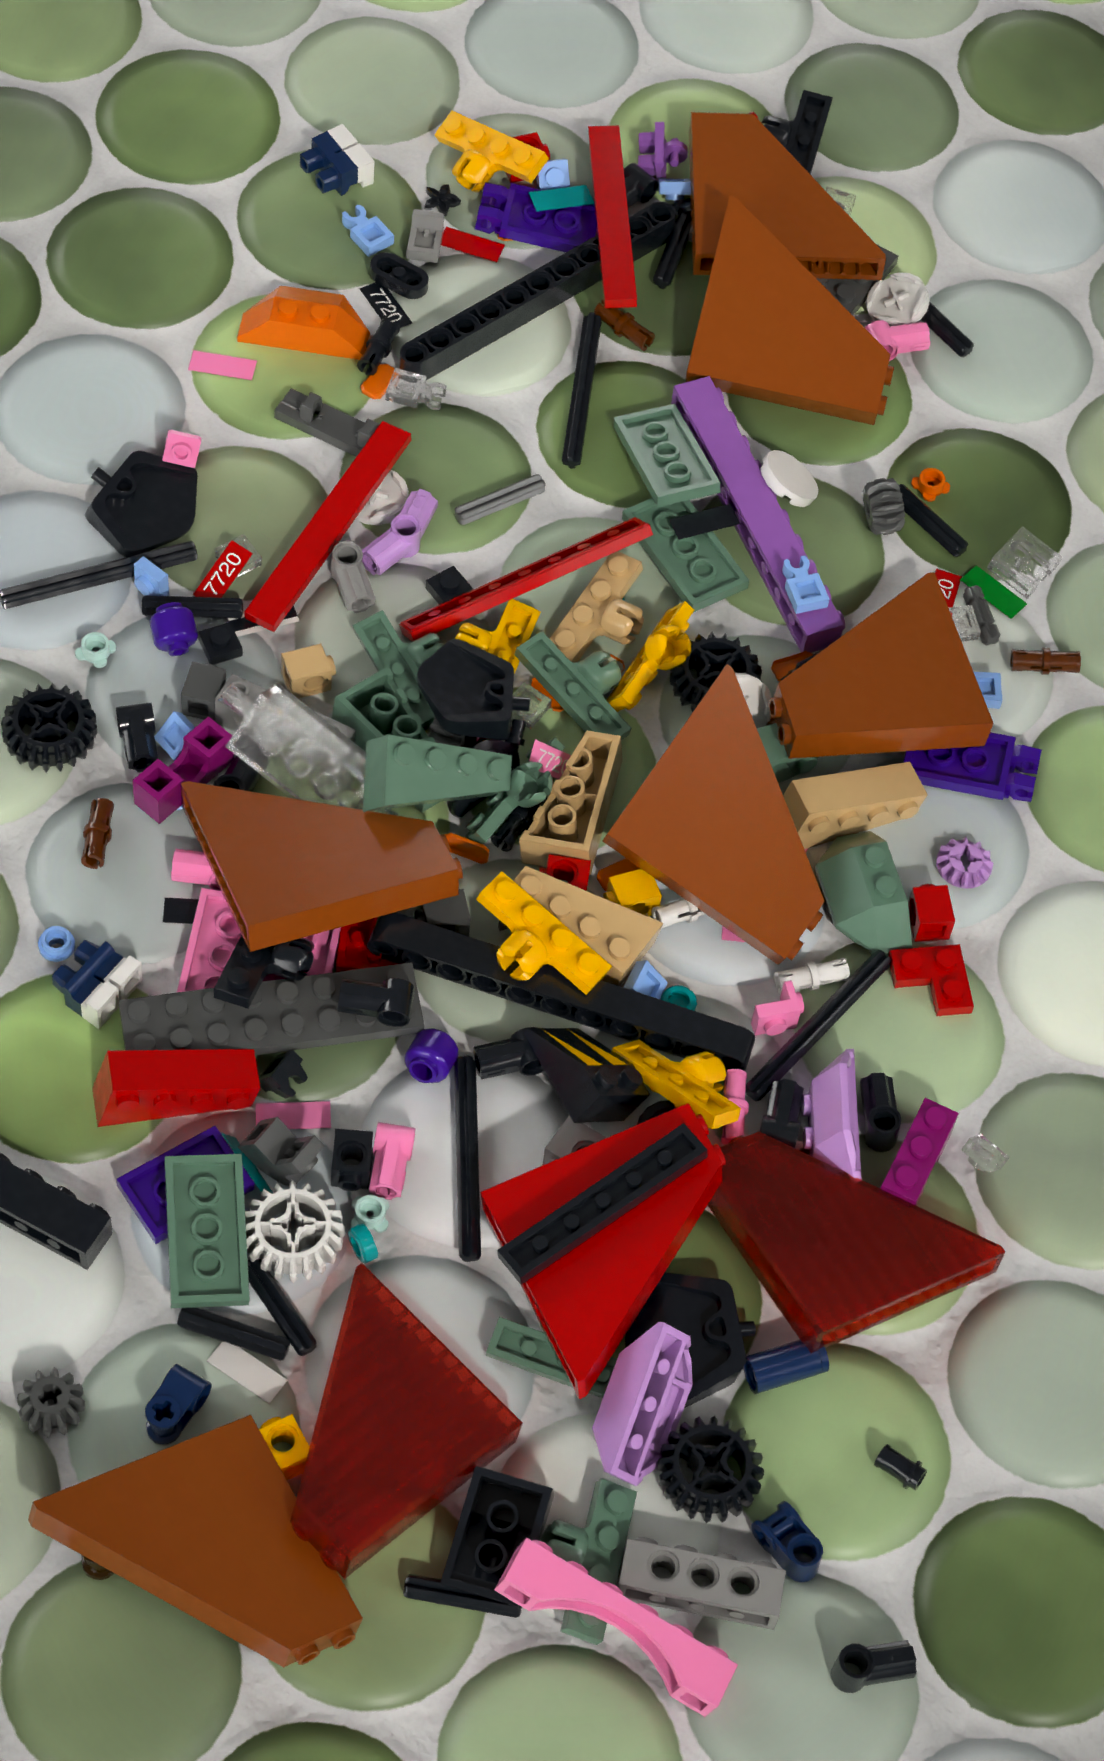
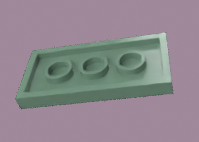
(666, 455)
(694, 566)
(206, 1231)

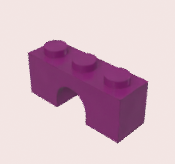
(201, 759)
(920, 1151)

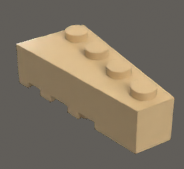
(853, 801)
(578, 804)
(605, 926)

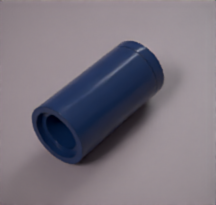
(783, 1366)

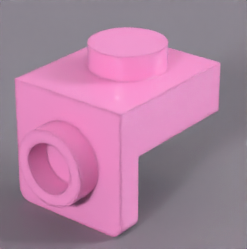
(181, 448)
(780, 1015)

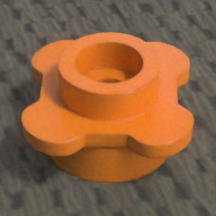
(931, 484)

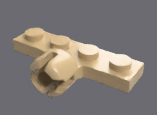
(601, 609)

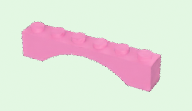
(690, 1670)

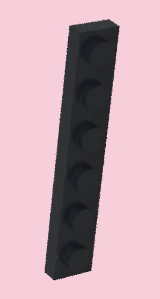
(602, 1203)

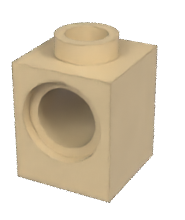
(307, 671)

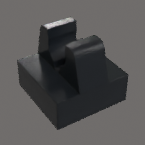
(279, 1070)

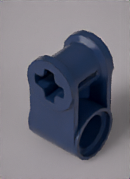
(175, 1404)
(785, 1535)

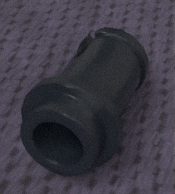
(901, 1467)

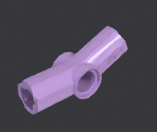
(404, 535)

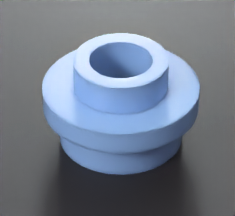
(55, 935)

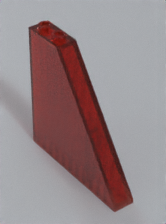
(836, 1246)
(391, 1430)

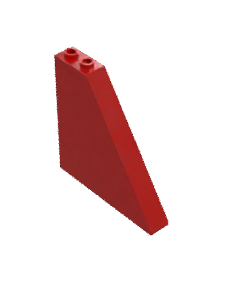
(602, 1284)

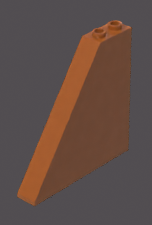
(744, 160)
(781, 333)
(886, 685)
(721, 829)
(314, 865)
(213, 1539)

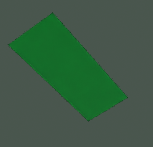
(994, 592)

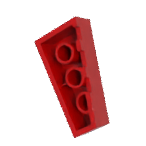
(173, 1083)

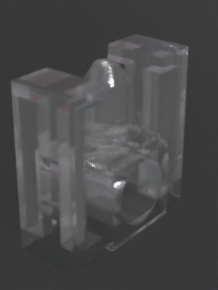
(1018, 556)

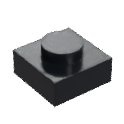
(447, 585)
(220, 643)

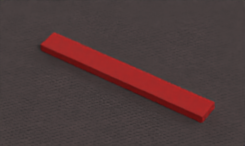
(612, 217)
(327, 526)
(525, 579)

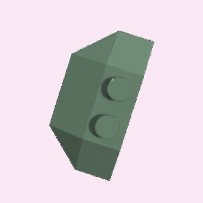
(865, 892)

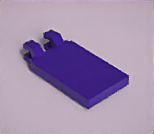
(515, 218)
(980, 769)

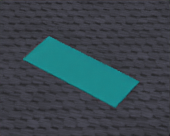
(561, 198)
(248, 1165)

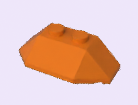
(305, 323)

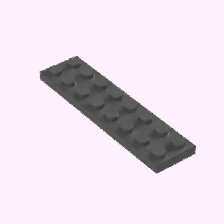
(280, 1018)

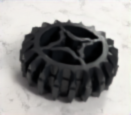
(709, 659)
(50, 738)
(731, 1491)

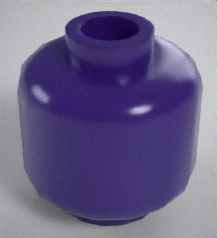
(173, 628)
(431, 1056)

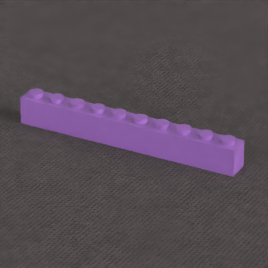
(763, 523)

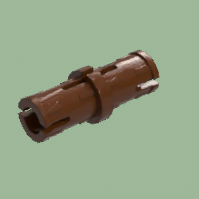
(625, 326)
(1045, 661)
(97, 833)

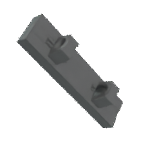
(329, 425)

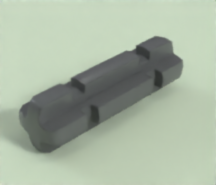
(989, 631)

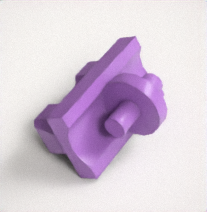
(665, 152)

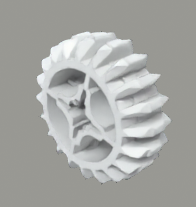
(326, 1230)

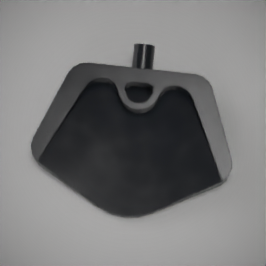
(144, 503)
(470, 691)
(707, 1314)

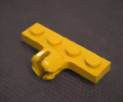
(487, 152)
(512, 631)
(662, 650)
(539, 937)
(684, 1081)

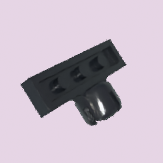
(805, 131)
(247, 969)

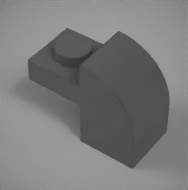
(280, 1152)

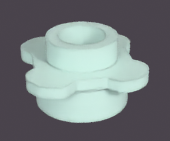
(92, 642)
(373, 1204)

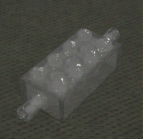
(297, 748)

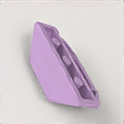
(833, 1116)
(643, 1402)

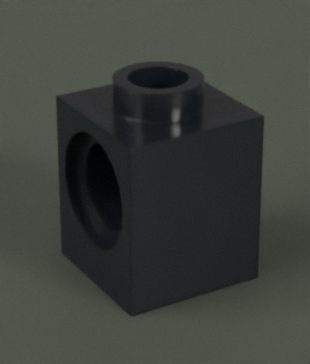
(351, 1145)

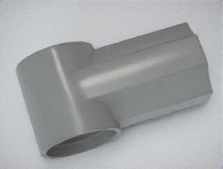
(351, 577)

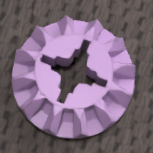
(952, 868)

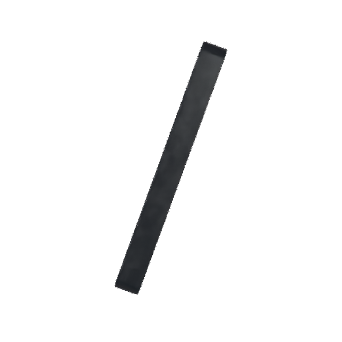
(528, 297)
(603, 1008)

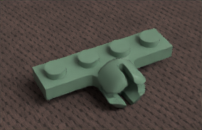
(402, 658)
(576, 685)
(526, 790)
(534, 1353)
(595, 1547)

